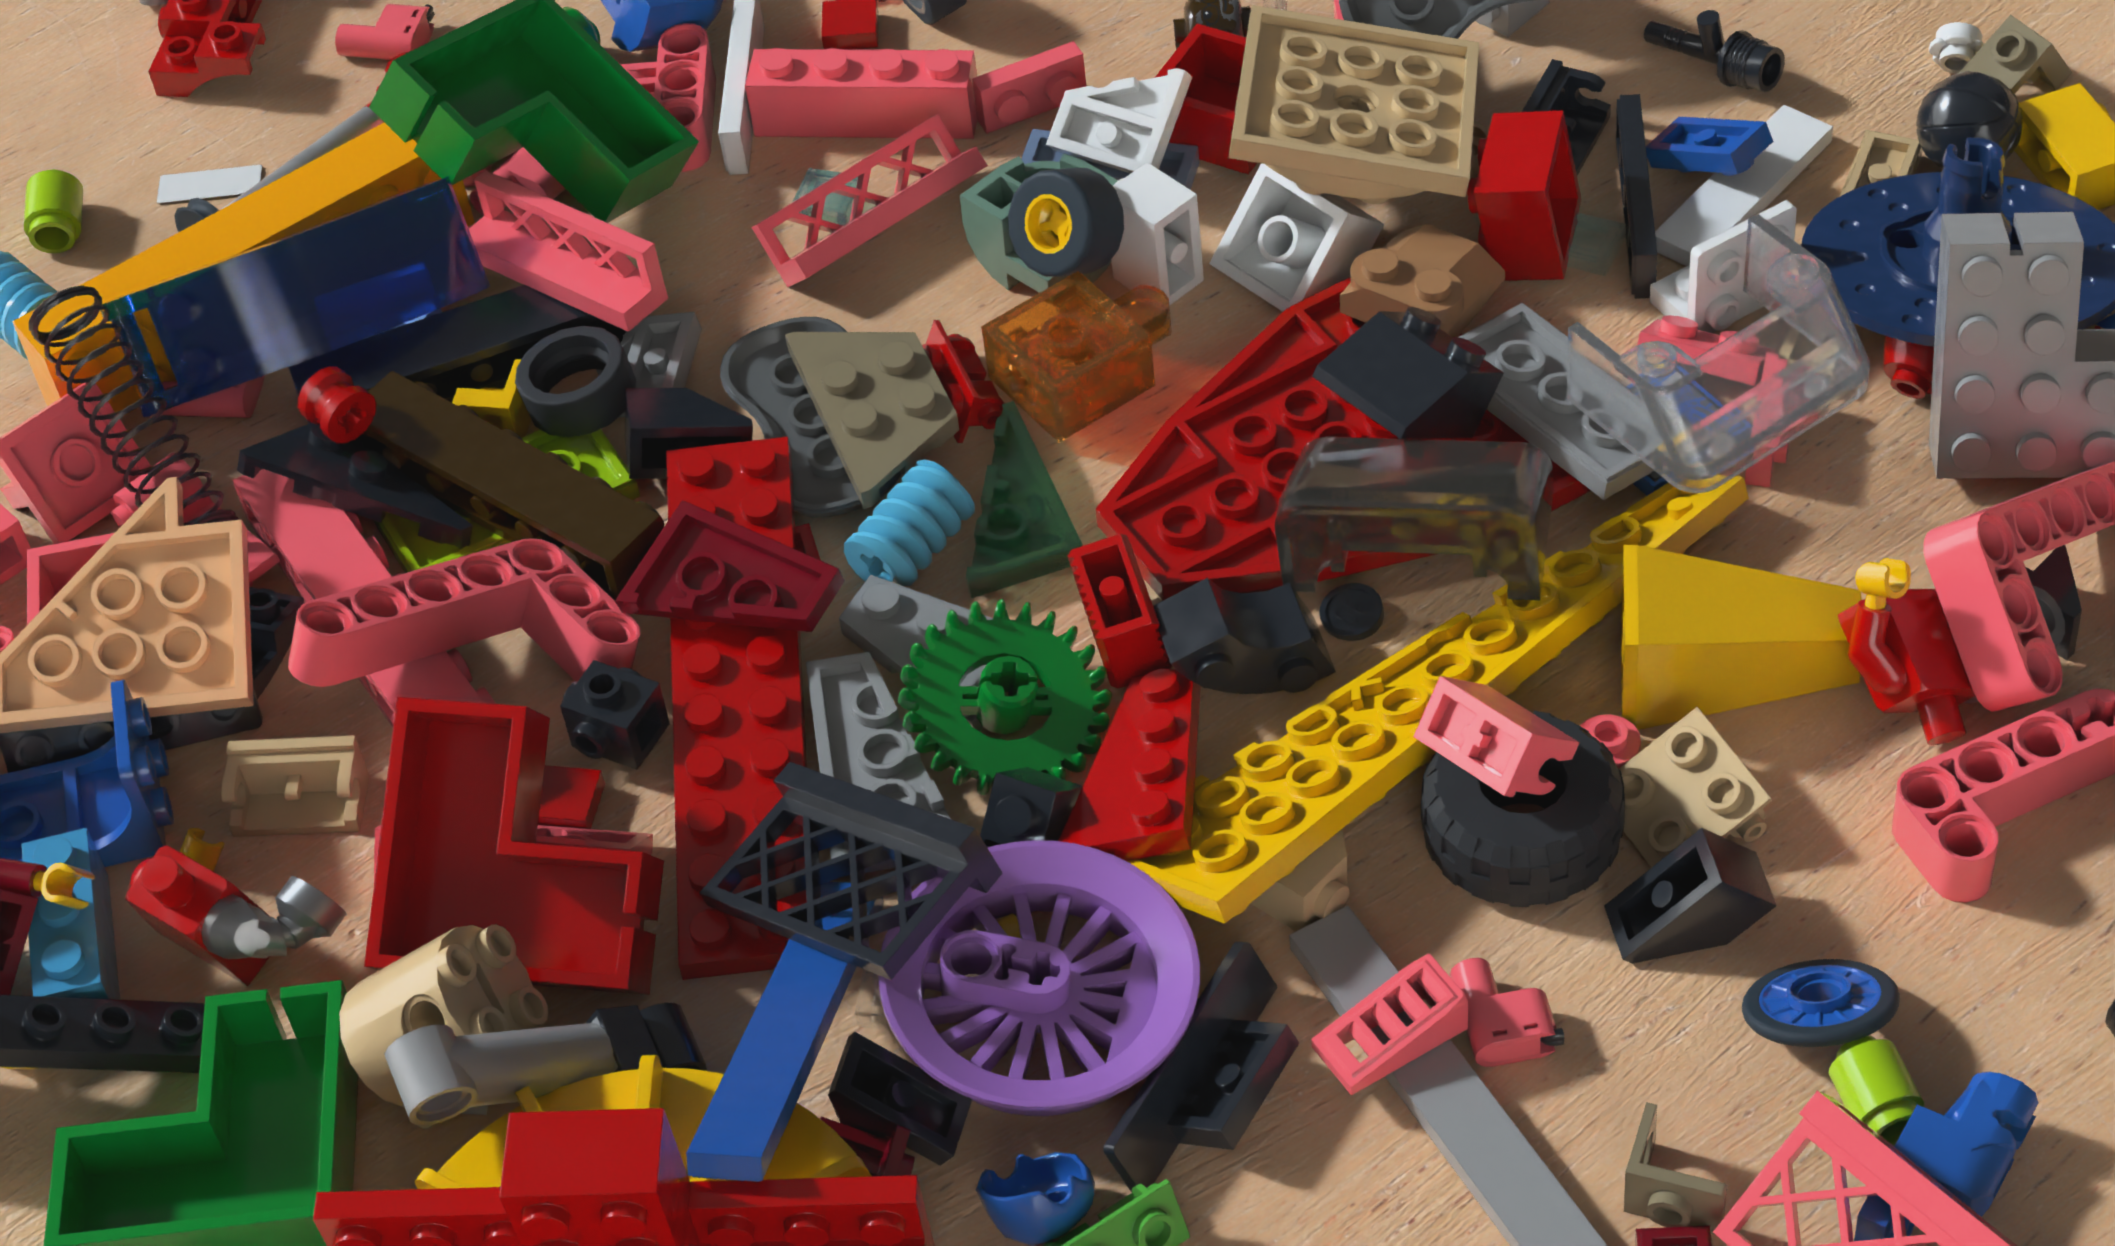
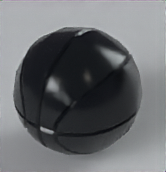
(1966, 108)

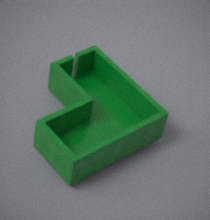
(539, 85)
(245, 1164)

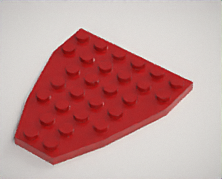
(1214, 472)

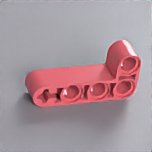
(1956, 799)

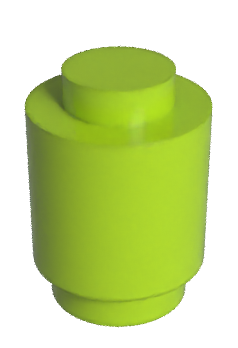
(53, 210)
(1875, 1085)

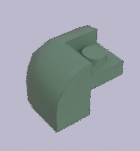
(987, 226)

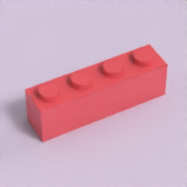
(860, 92)

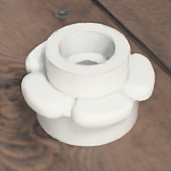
(1955, 46)

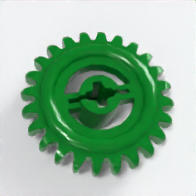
(1014, 660)

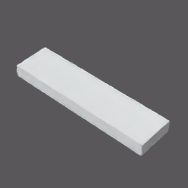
(735, 119)
(1734, 199)

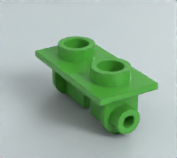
(1141, 1219)

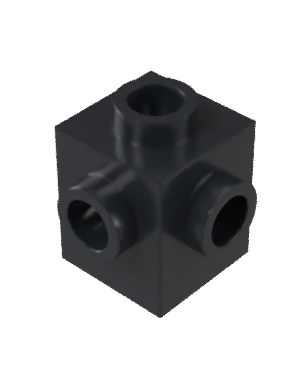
(614, 714)

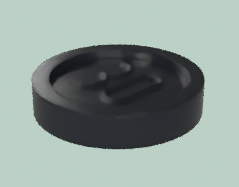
(1352, 612)

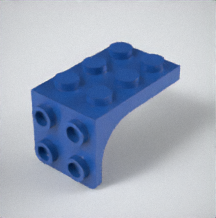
(107, 791)

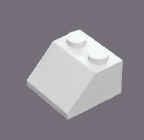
(1292, 241)

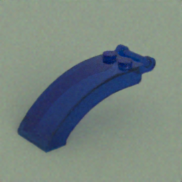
(304, 294)

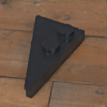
(354, 480)

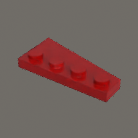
(1144, 774)

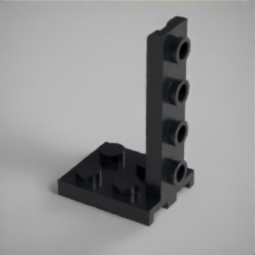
(100, 1034)

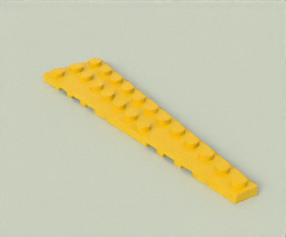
(1360, 739)

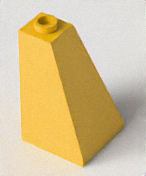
(1724, 636)

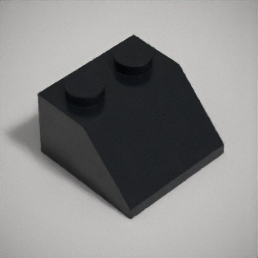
(1412, 376)

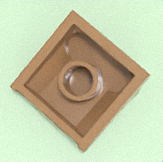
(1423, 271)

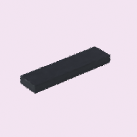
(1636, 195)

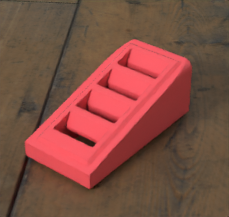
(1400, 993)

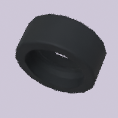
(566, 354)

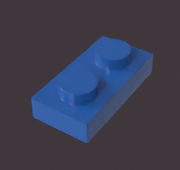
(1709, 145)

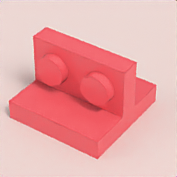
(61, 467)

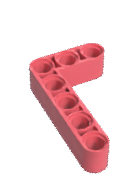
(1988, 589)
(459, 603)

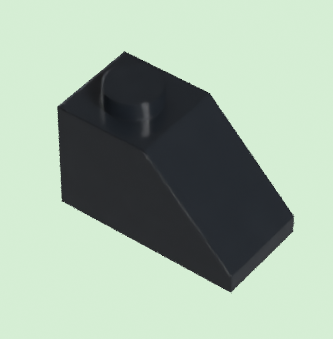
(675, 420)
(1690, 900)

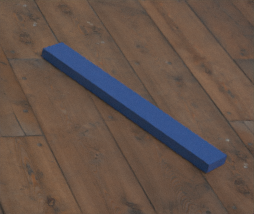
(773, 1059)

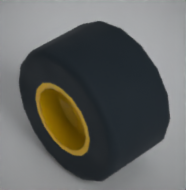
(1066, 221)

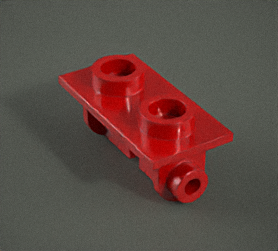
(963, 380)

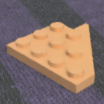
(148, 609)

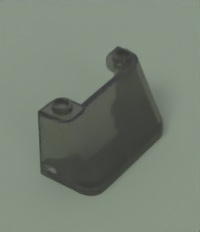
(1417, 499)

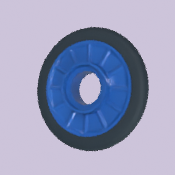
(1820, 1003)

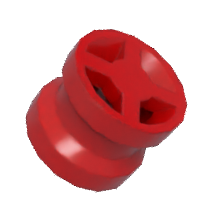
(336, 404)

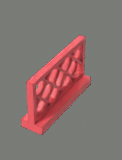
(1877, 1165)

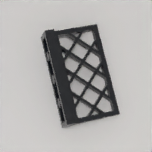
(876, 831)

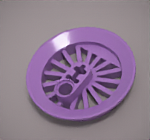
(1048, 991)

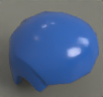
(1039, 1197)

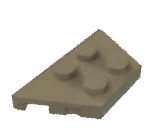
(874, 401)

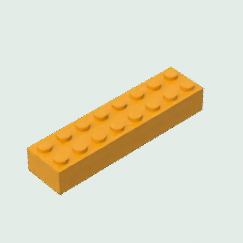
(331, 186)

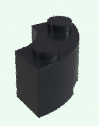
(1243, 639)

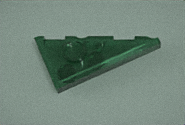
(1022, 519)

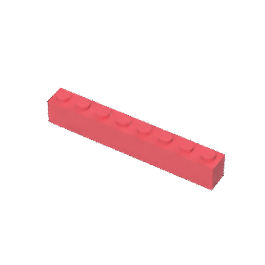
(326, 555)

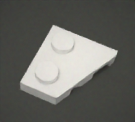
(1120, 122)

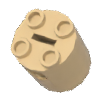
(456, 980)

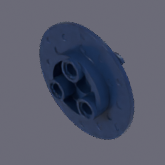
(1888, 233)

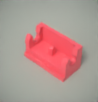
(1492, 737)

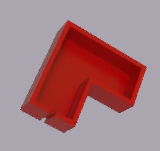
(467, 854)

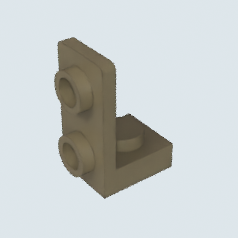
(2019, 56)

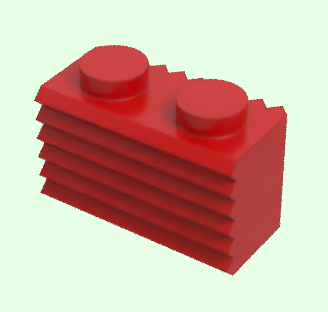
(1118, 609)

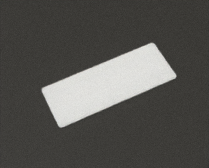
(208, 183)

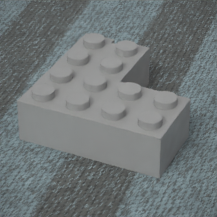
(2010, 369)

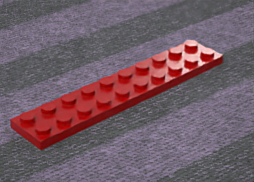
(732, 714)

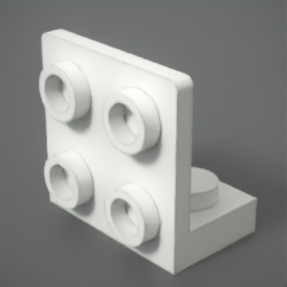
(1714, 281)

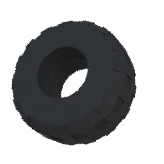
(1532, 854)

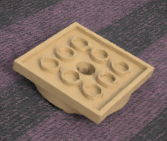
(1355, 106)

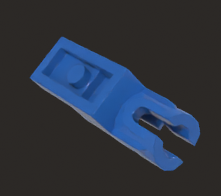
(1962, 1150)

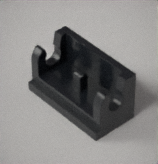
(1583, 116)

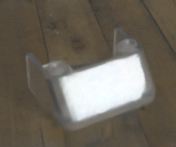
(1745, 396)

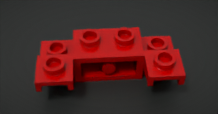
(204, 43)

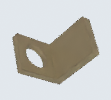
(1668, 1195)

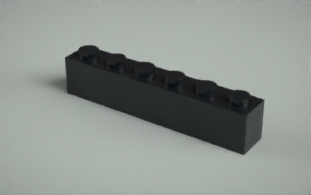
(457, 347)

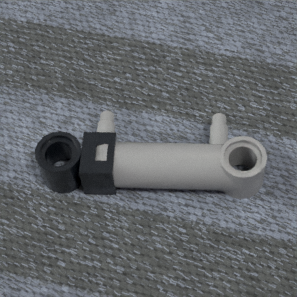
(449, 1073)

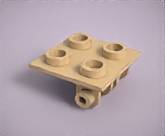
(1688, 784)

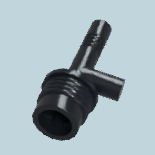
(1739, 60)

